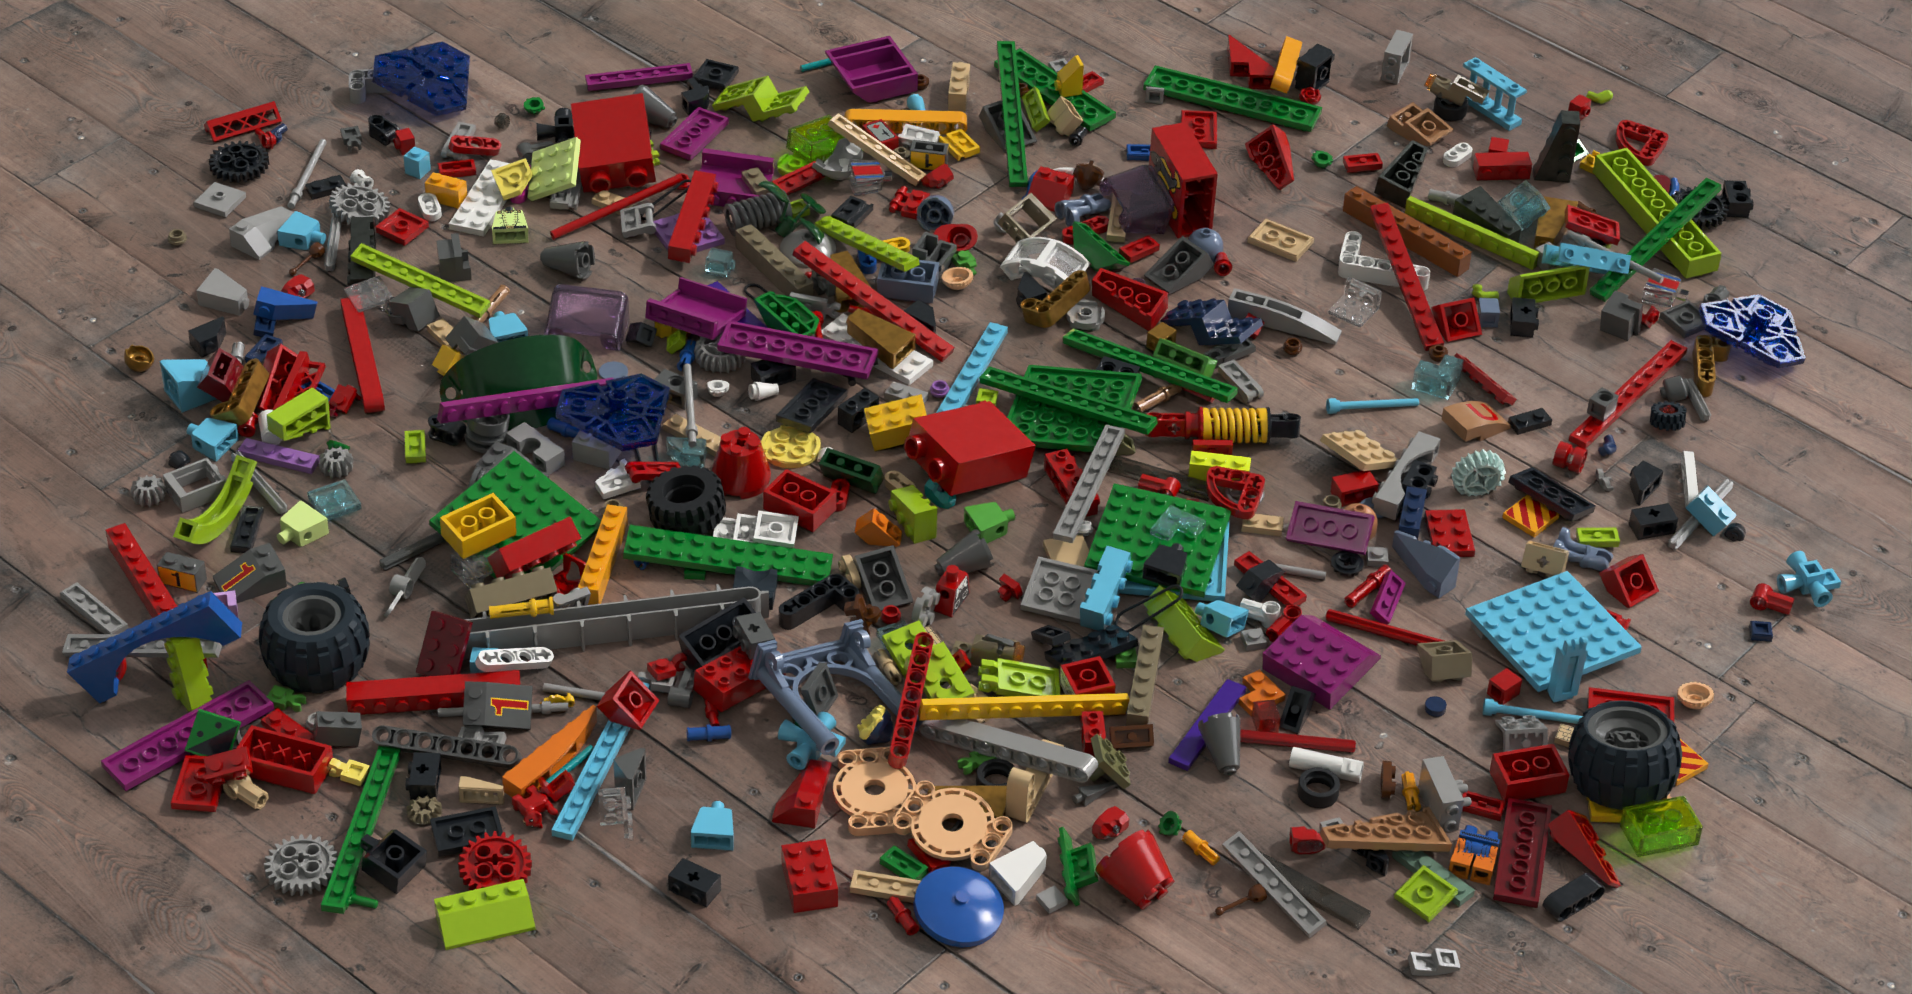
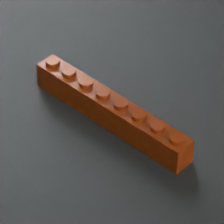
(1415, 235)

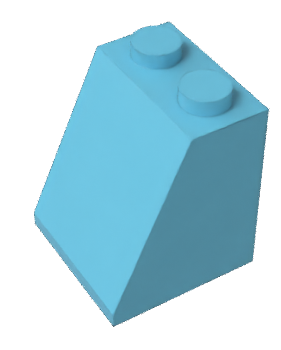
(181, 382)

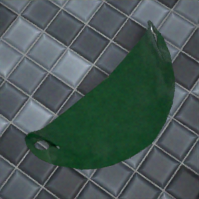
(520, 366)

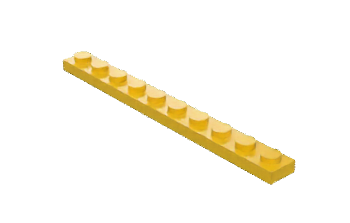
(1021, 706)

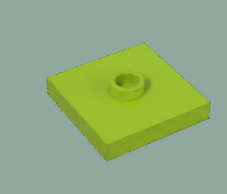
(1426, 893)

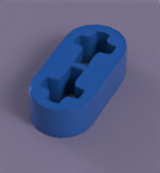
(863, 260)

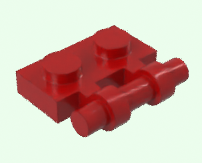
(912, 201)

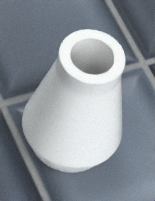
(762, 390)

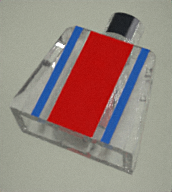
(867, 176)
(1664, 293)

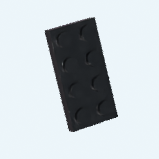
(811, 405)
(1551, 494)
(1101, 643)

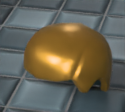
(138, 358)

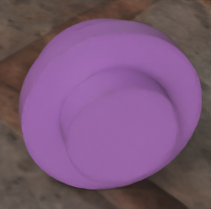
(939, 388)

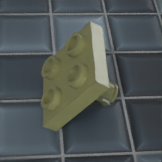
(1109, 762)

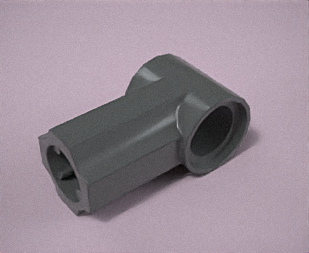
(525, 149)
(1717, 294)
(682, 693)

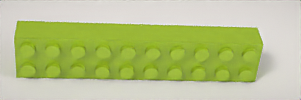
(1650, 203)

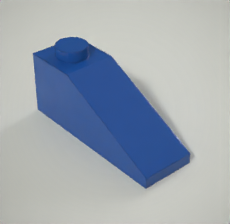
(281, 305)

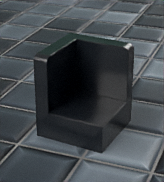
(641, 333)

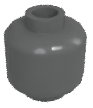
(1674, 388)

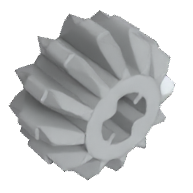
(336, 462)
(148, 491)

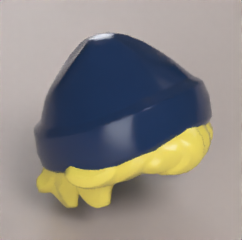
(876, 727)

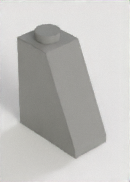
(222, 294)

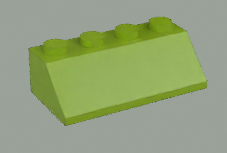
(1550, 284)
(1183, 627)
(484, 914)

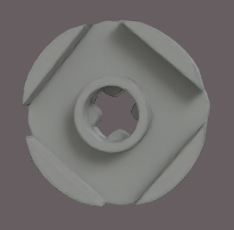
(1087, 322)
(925, 606)

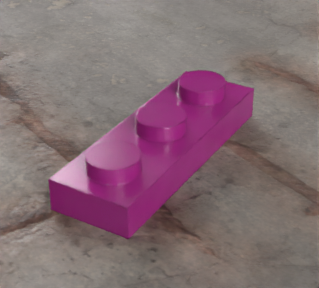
(1387, 597)

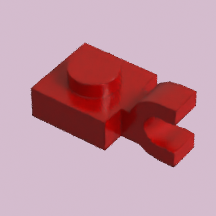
(664, 668)

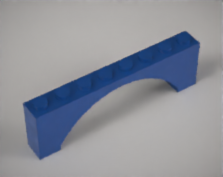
(198, 618)

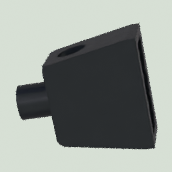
(1166, 565)

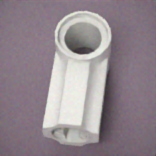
(1266, 612)

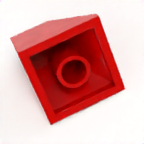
(1457, 319)
(628, 702)

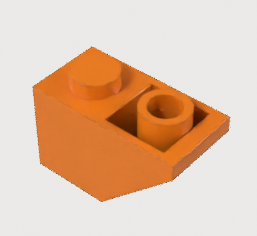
(877, 529)

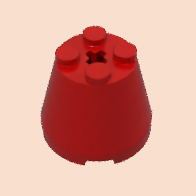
(741, 464)
(1137, 869)

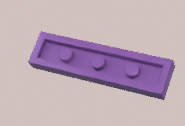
(279, 456)

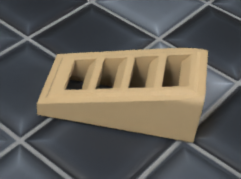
(473, 791)

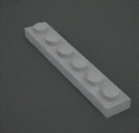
(1275, 884)

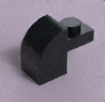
(695, 96)

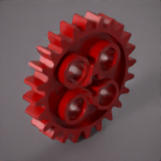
(495, 863)

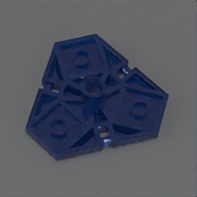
(429, 74)
(1757, 327)
(620, 413)

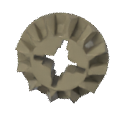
(424, 816)

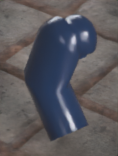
(278, 131)
(1608, 447)

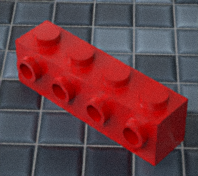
(1065, 475)

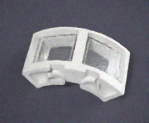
(1043, 259)

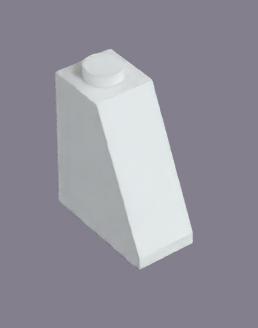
(1018, 871)

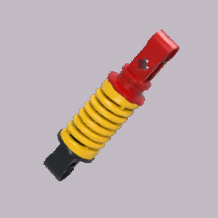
(1226, 424)

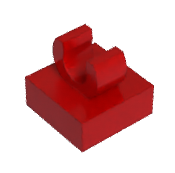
(1009, 588)

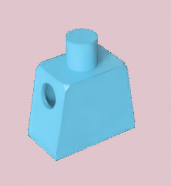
(300, 232)
(506, 326)
(213, 437)
(1222, 617)
(713, 828)

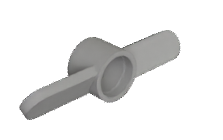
(403, 585)

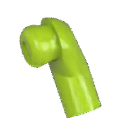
(1601, 97)
(1478, 293)

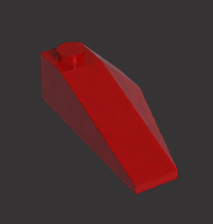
(1272, 155)
(804, 797)

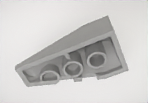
(258, 233)

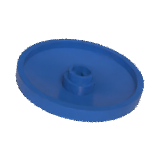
(958, 906)

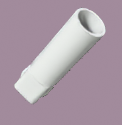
(1344, 767)

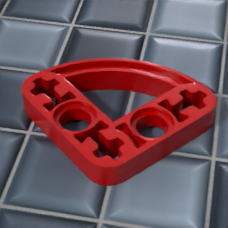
(1652, 137)
(1216, 477)

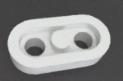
(1457, 155)
(429, 207)

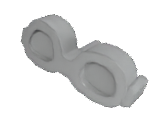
(1603, 481)

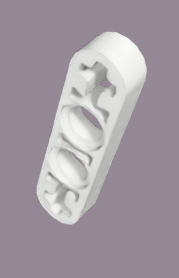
(1689, 476)
(538, 659)

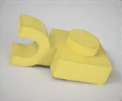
(352, 772)

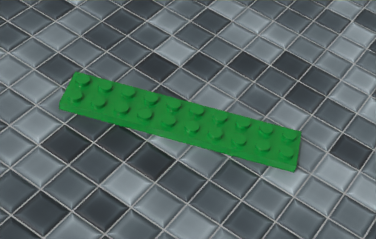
(1234, 98)
(725, 554)

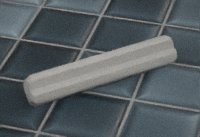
(1698, 401)

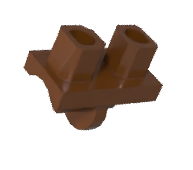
(867, 613)

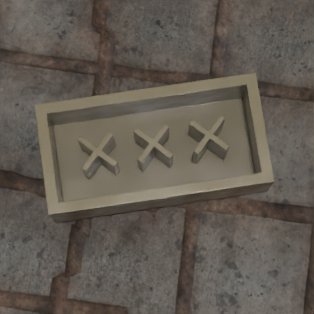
(518, 589)

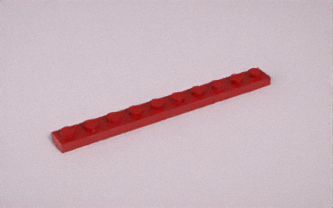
(1406, 276)
(872, 300)
(1630, 392)

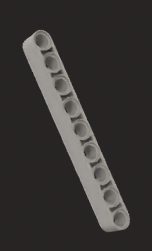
(1011, 747)

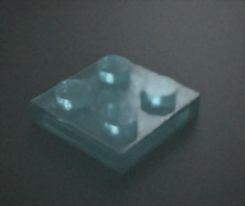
(334, 500)

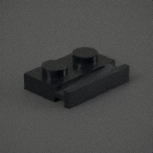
(852, 211)

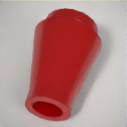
(1222, 264)

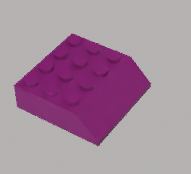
(874, 69)
(1318, 659)

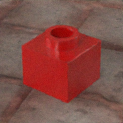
(1581, 104)
(404, 140)

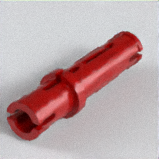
(1372, 582)

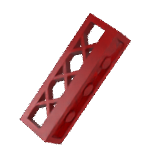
(242, 117)
(298, 377)

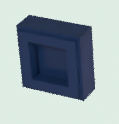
(1761, 631)

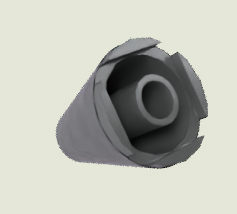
(657, 110)
(570, 258)
(968, 554)
(1223, 741)

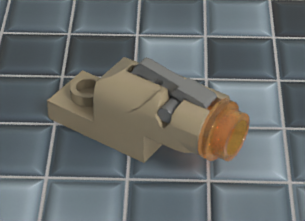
(1455, 91)
(990, 648)

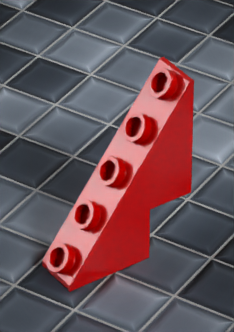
(1248, 64)

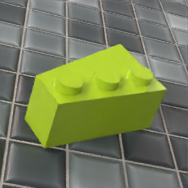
(300, 415)
(914, 513)

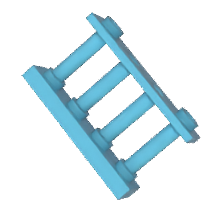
(1491, 108)
(1598, 260)

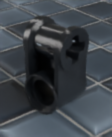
(381, 129)
(448, 433)

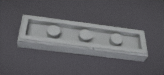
(93, 609)

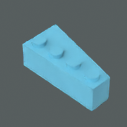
(1105, 587)

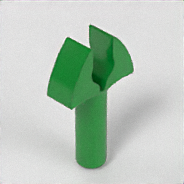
(360, 900)

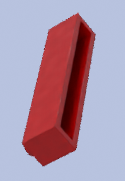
(692, 216)

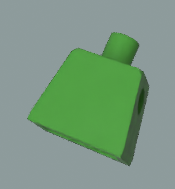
(988, 520)

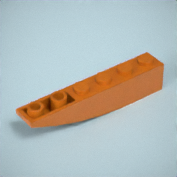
(551, 755)

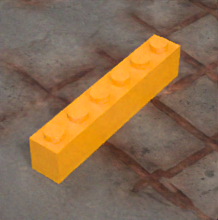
(604, 552)

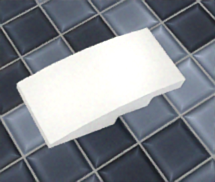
(765, 528)

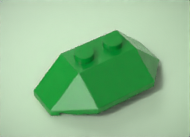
(1095, 249)
(786, 314)

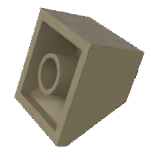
(1445, 660)

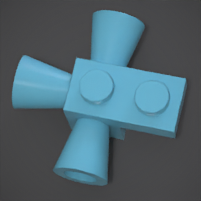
(1809, 579)
(806, 747)

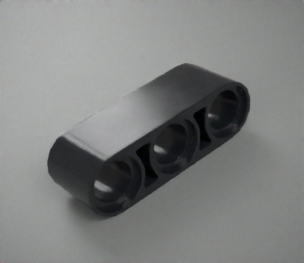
(1573, 897)

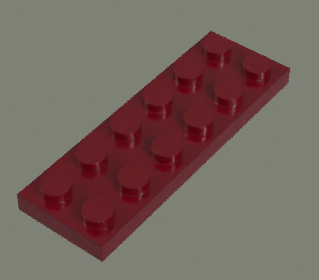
(1522, 853)

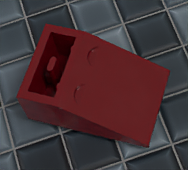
(220, 375)

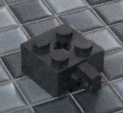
(1314, 68)
(393, 859)

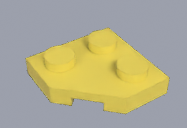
(512, 178)

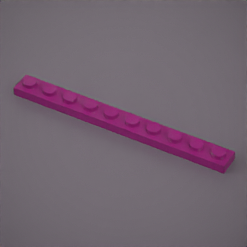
(505, 402)

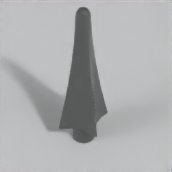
(1090, 793)

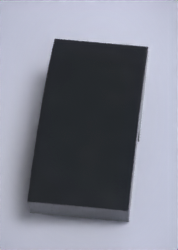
(1376, 860)

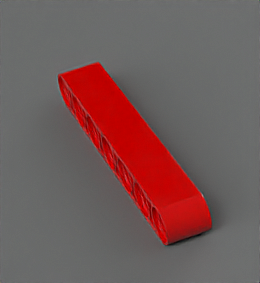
(910, 708)

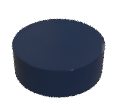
(1435, 706)

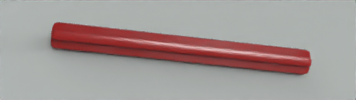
(1378, 628)
(1298, 741)

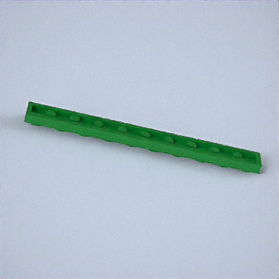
(1012, 114)
(1658, 236)
(1151, 365)
(1068, 400)
(362, 823)

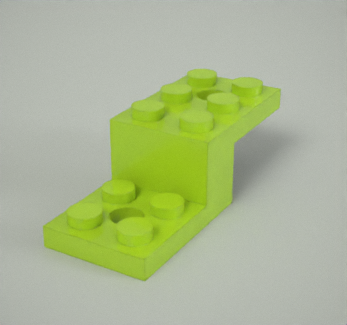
(760, 99)
(941, 666)

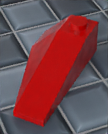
(278, 364)
(1579, 838)

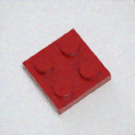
(402, 226)

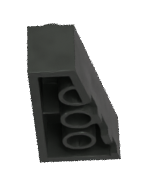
(1558, 154)
(1401, 175)
(1484, 211)
(361, 232)

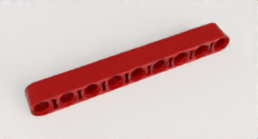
(362, 357)

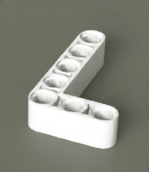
(1369, 268)

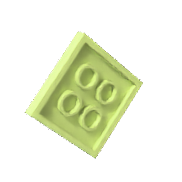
(554, 169)

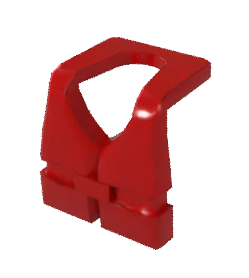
(563, 585)

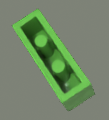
(1184, 357)

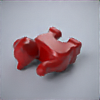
(533, 807)

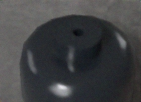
(178, 459)
(1735, 532)

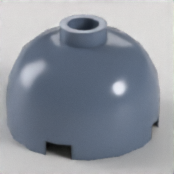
(934, 212)
(1208, 241)

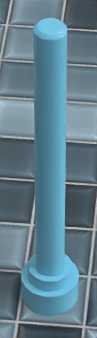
(1334, 406)
(1491, 707)

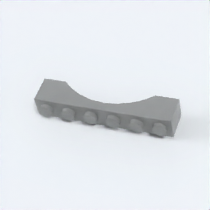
(1390, 498)

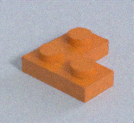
(1261, 689)

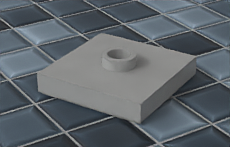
(220, 199)

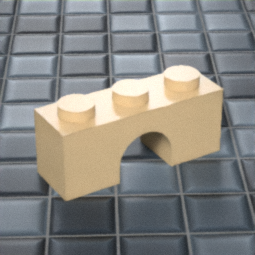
(959, 86)

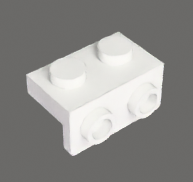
(913, 132)

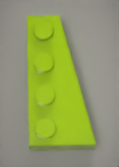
(188, 672)

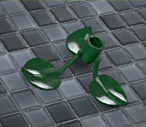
(789, 224)

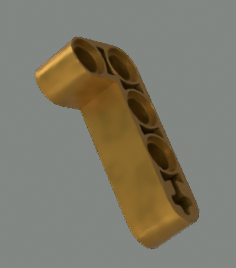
(1058, 302)
(1705, 353)
(244, 396)

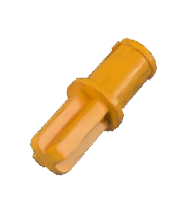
(1410, 791)
(1200, 847)

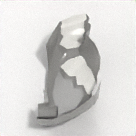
(837, 164)

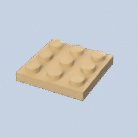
(1359, 450)

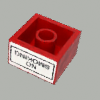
(1086, 677)

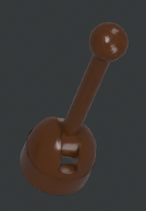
(316, 251)
(1255, 894)

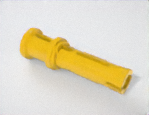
(532, 608)

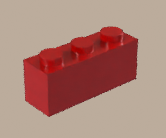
(1502, 166)

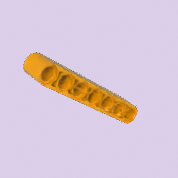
(1286, 65)
(939, 121)

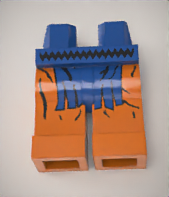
(1476, 848)

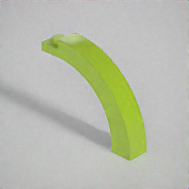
(224, 508)

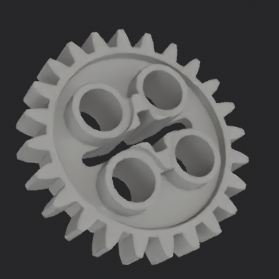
(359, 202)
(300, 864)

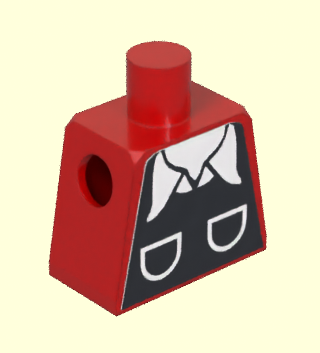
(953, 590)

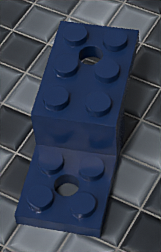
(1212, 322)

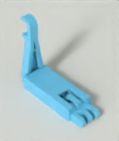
(1567, 669)

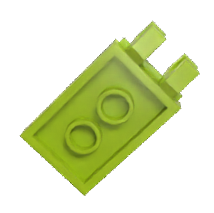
(1017, 678)

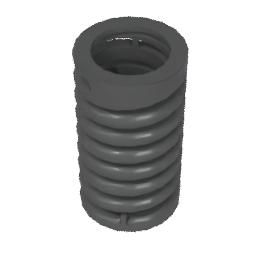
(757, 211)

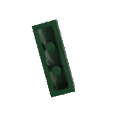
(854, 470)

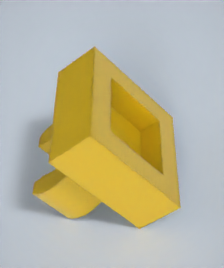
(1588, 162)

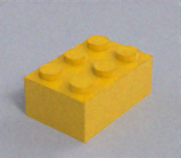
(892, 421)
(478, 525)

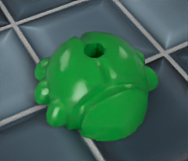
(534, 105)
(1322, 159)
(334, 444)
(1170, 824)

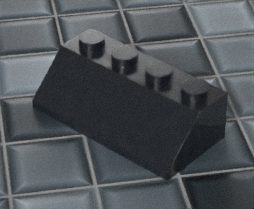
(713, 636)

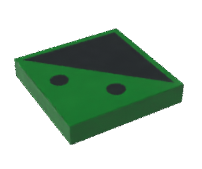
(212, 734)

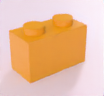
(447, 189)

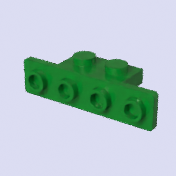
(1078, 866)

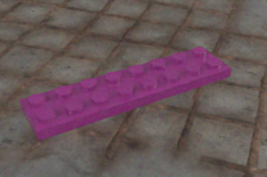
(797, 349)
(167, 745)

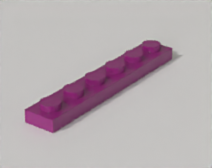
(638, 77)

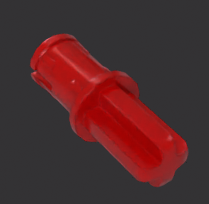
(903, 916)

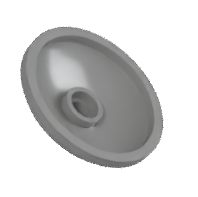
(797, 237)

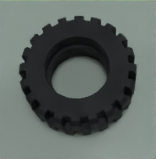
(686, 484)

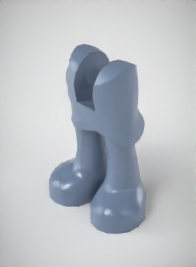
(1074, 209)
(1584, 554)

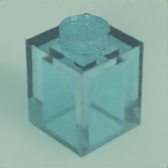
(719, 262)

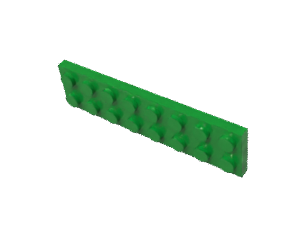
(1042, 77)

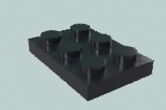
(455, 830)

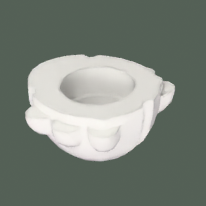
(717, 387)

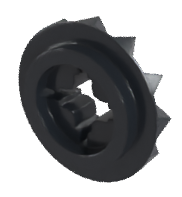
(1342, 558)

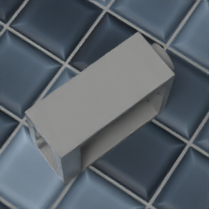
(1397, 57)
(191, 473)

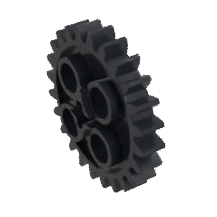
(239, 161)
(1711, 214)

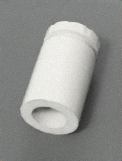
(266, 435)

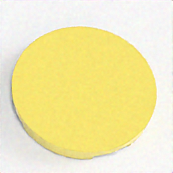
(790, 447)

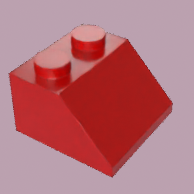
(1051, 186)
(1629, 580)

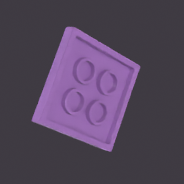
(710, 236)

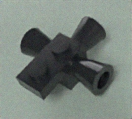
(561, 131)

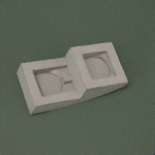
(478, 733)
(1438, 963)

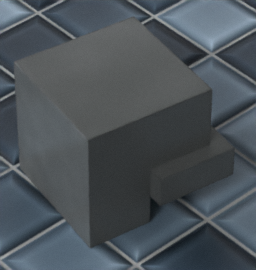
(930, 249)
(452, 260)
(414, 308)
(1621, 316)
(470, 336)

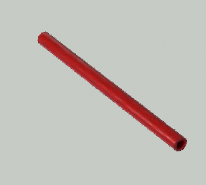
(616, 206)

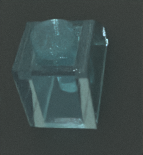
(684, 454)

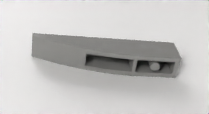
(1282, 316)

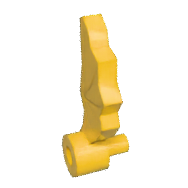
(560, 699)

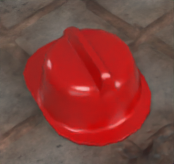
(962, 235)

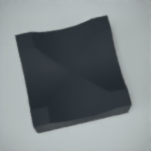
(762, 580)

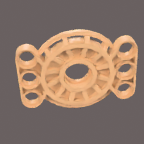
(866, 807)
(955, 845)

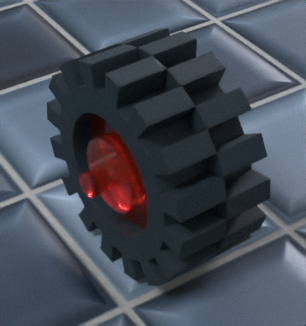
(1668, 416)

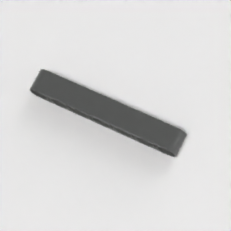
(455, 753)

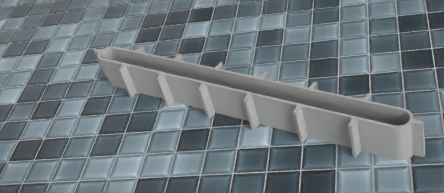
(610, 621)

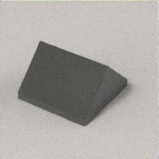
(631, 773)

